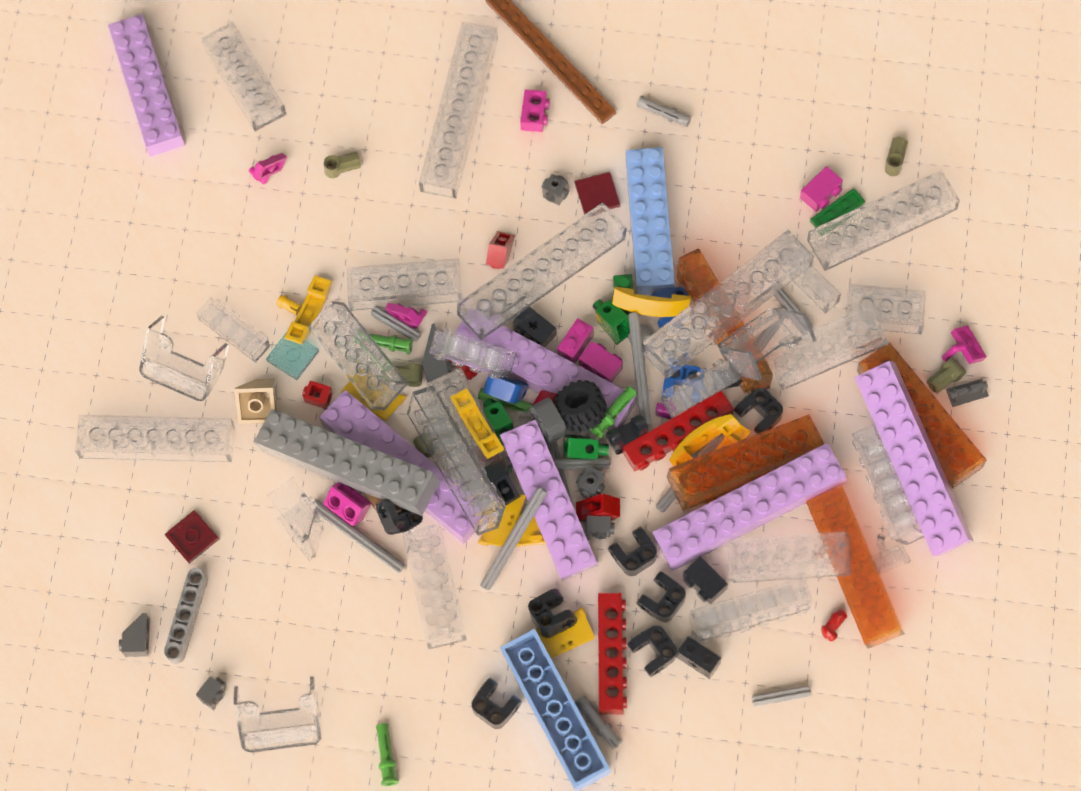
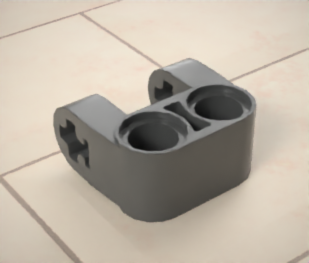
(548, 420)

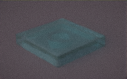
(292, 357)

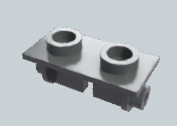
(967, 392)

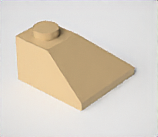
(255, 400)

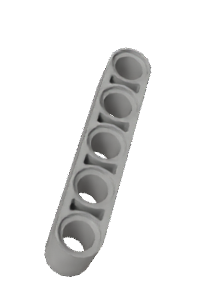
(185, 625)

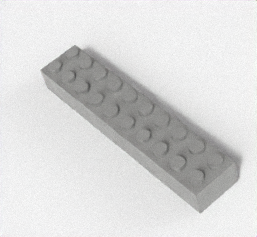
(347, 462)

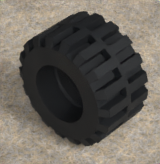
(580, 394)

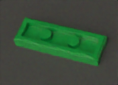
(850, 201)

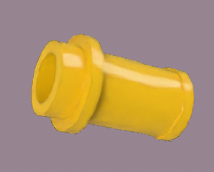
(288, 304)

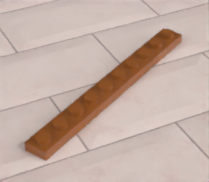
(553, 59)

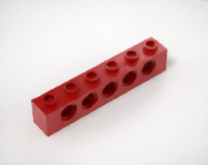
(640, 461)
(607, 704)

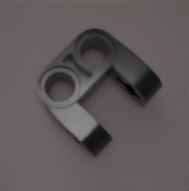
(762, 408)
(622, 436)
(394, 521)
(637, 555)
(667, 601)
(557, 623)
(658, 646)
(491, 708)

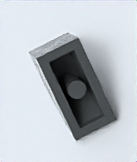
(136, 638)

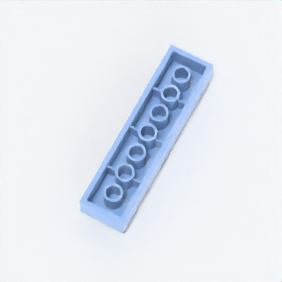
(649, 220)
(555, 710)

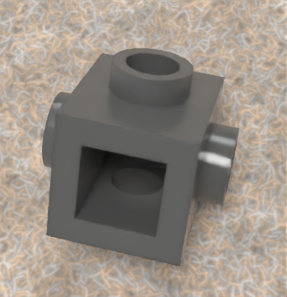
(555, 189)
(590, 482)

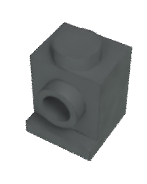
(599, 527)
(211, 692)

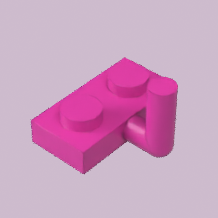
(268, 167)
(408, 315)
(967, 344)

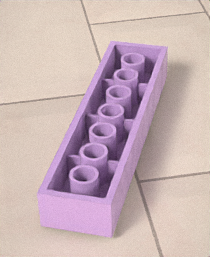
(146, 85)
(556, 513)

